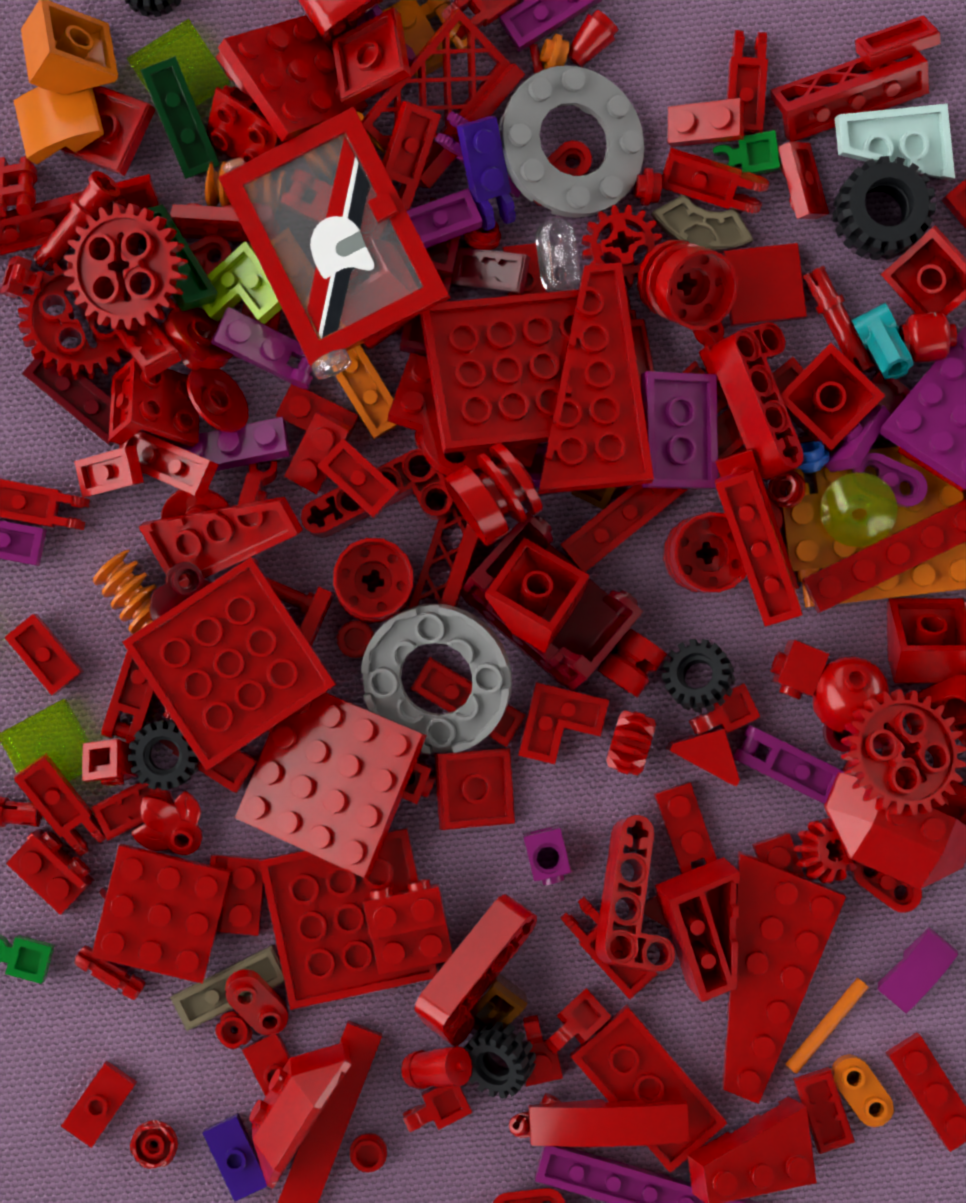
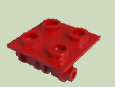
(237, 127)

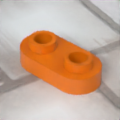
(863, 1091)

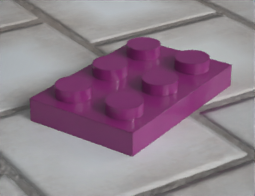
(681, 428)

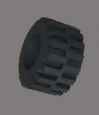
(904, 187)

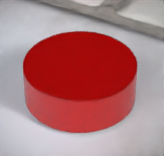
(354, 638)

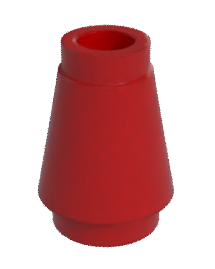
(592, 38)

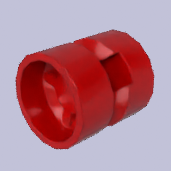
(632, 662)

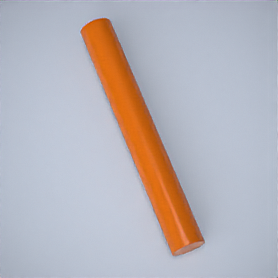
(826, 1025)

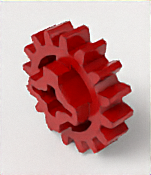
(619, 231)

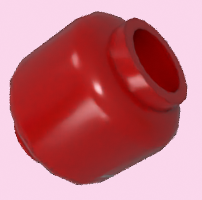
(928, 336)

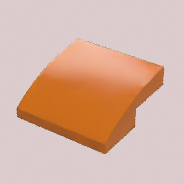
(56, 120)

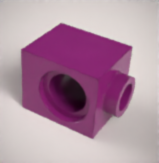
(542, 838)

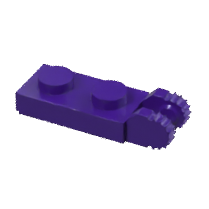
(486, 169)

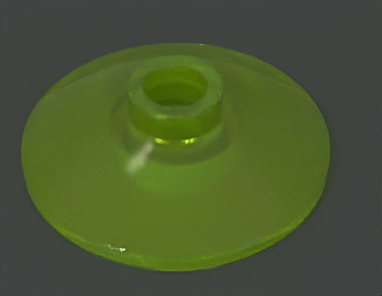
(855, 492)

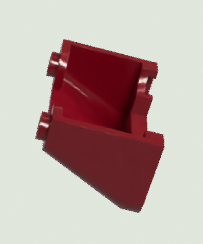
(588, 633)

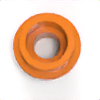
(554, 51)

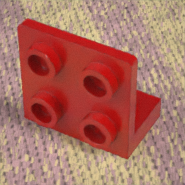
(153, 405)

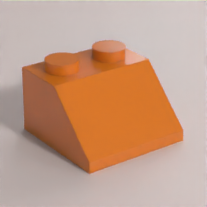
(67, 49)

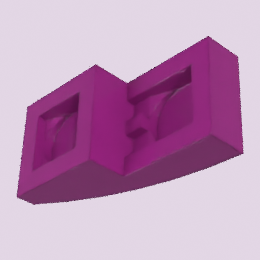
(918, 970)

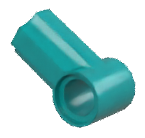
(881, 336)

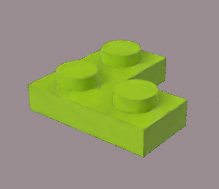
(242, 279)

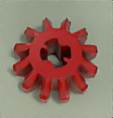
(631, 742)
(823, 853)

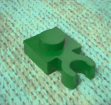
(755, 153)
(26, 958)

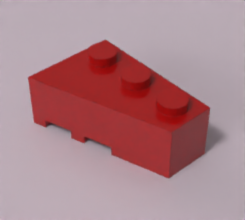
(702, 925)
(757, 1158)

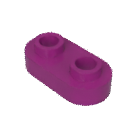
(893, 474)

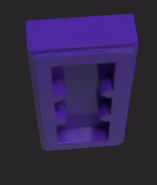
(235, 1157)

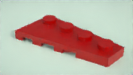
(220, 535)

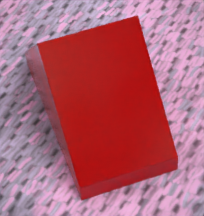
(709, 752)

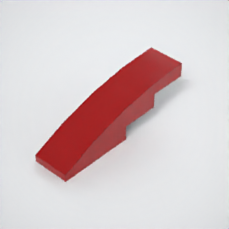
(608, 1123)

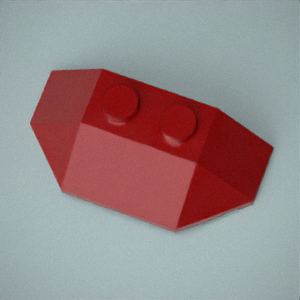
(902, 847)
(294, 1104)

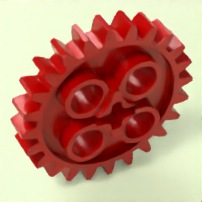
(94, 272)
(49, 331)
(928, 734)

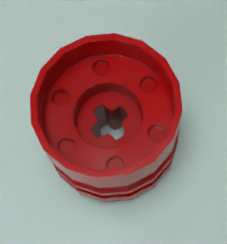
(687, 284)
(493, 493)
(359, 563)
(717, 572)

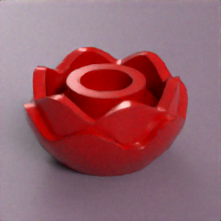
(145, 1152)

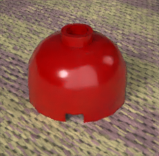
(844, 688)

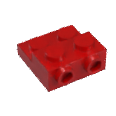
(408, 926)

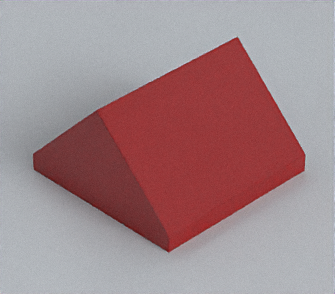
(929, 274)
(830, 397)

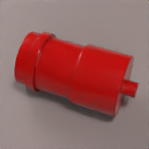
(437, 1068)

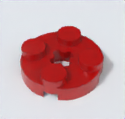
(185, 333)

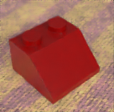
(536, 594)
(926, 639)

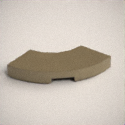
(704, 228)

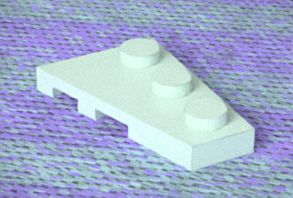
(912, 133)

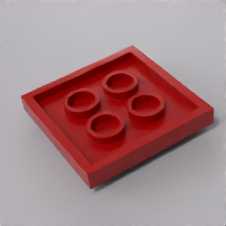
(287, 75)
(161, 913)

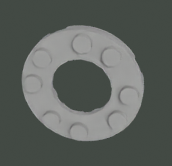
(537, 176)
(462, 632)

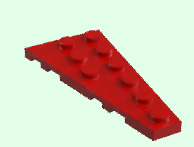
(599, 411)
(780, 943)

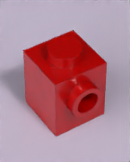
(798, 669)

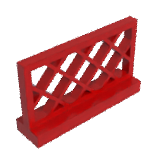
(479, 104)

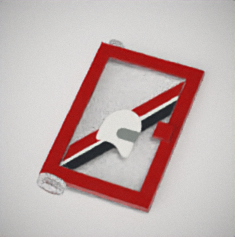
(333, 239)

